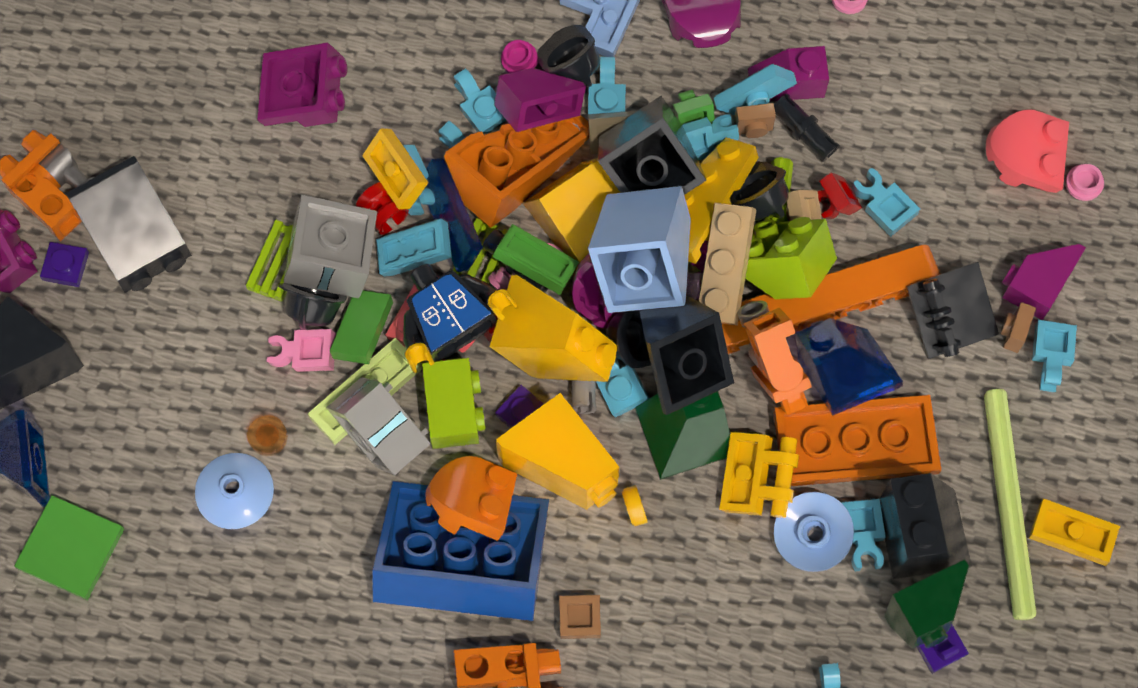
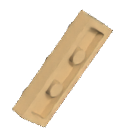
(727, 260)

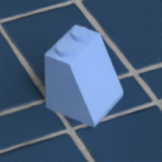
(642, 249)

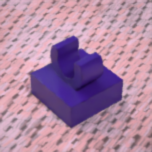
(945, 652)

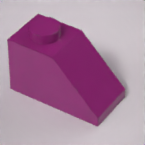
(808, 67)
(537, 98)
(1041, 278)

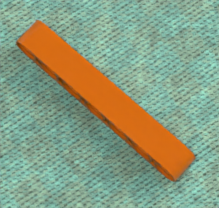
(847, 290)

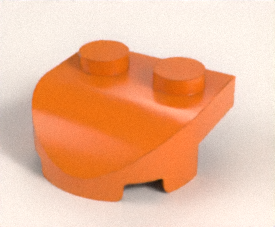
(472, 495)

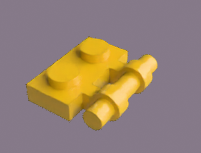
(747, 474)

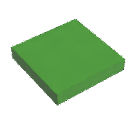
(69, 547)

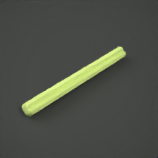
(1010, 505)

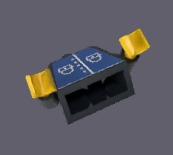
(448, 314)

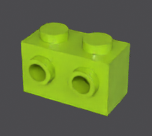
(451, 403)

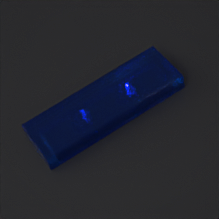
(449, 206)

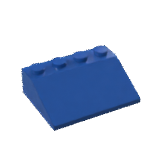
(462, 571)

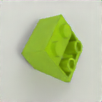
(790, 257)

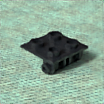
(952, 310)

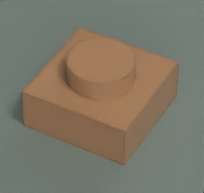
(755, 119)
(1017, 327)
(580, 617)

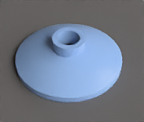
(237, 508)
(808, 512)

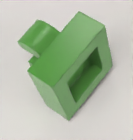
(693, 108)

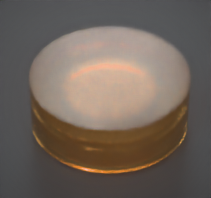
(267, 435)

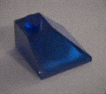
(844, 364)
(24, 456)

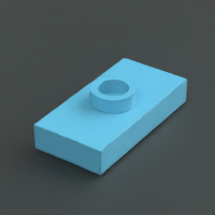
(755, 89)
(413, 248)

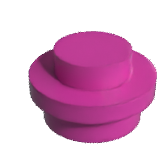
(519, 56)

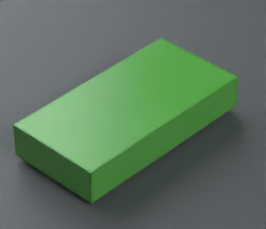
(535, 259)
(361, 327)

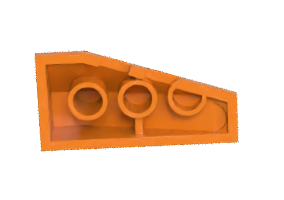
(507, 166)

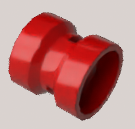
(378, 199)

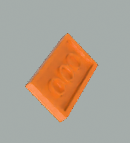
(863, 442)

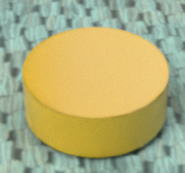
(634, 505)

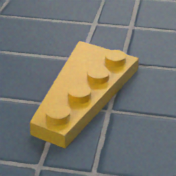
(725, 173)

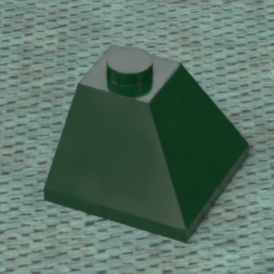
(687, 436)
(928, 607)

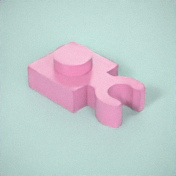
(307, 352)

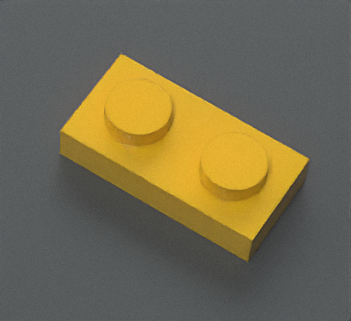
(395, 168)
(1074, 532)

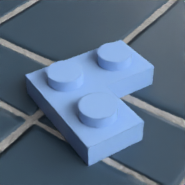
(606, 22)

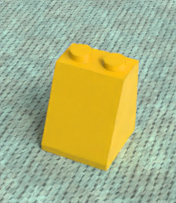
(572, 206)
(550, 338)
(560, 455)

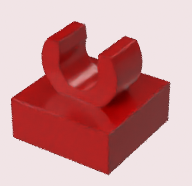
(840, 196)

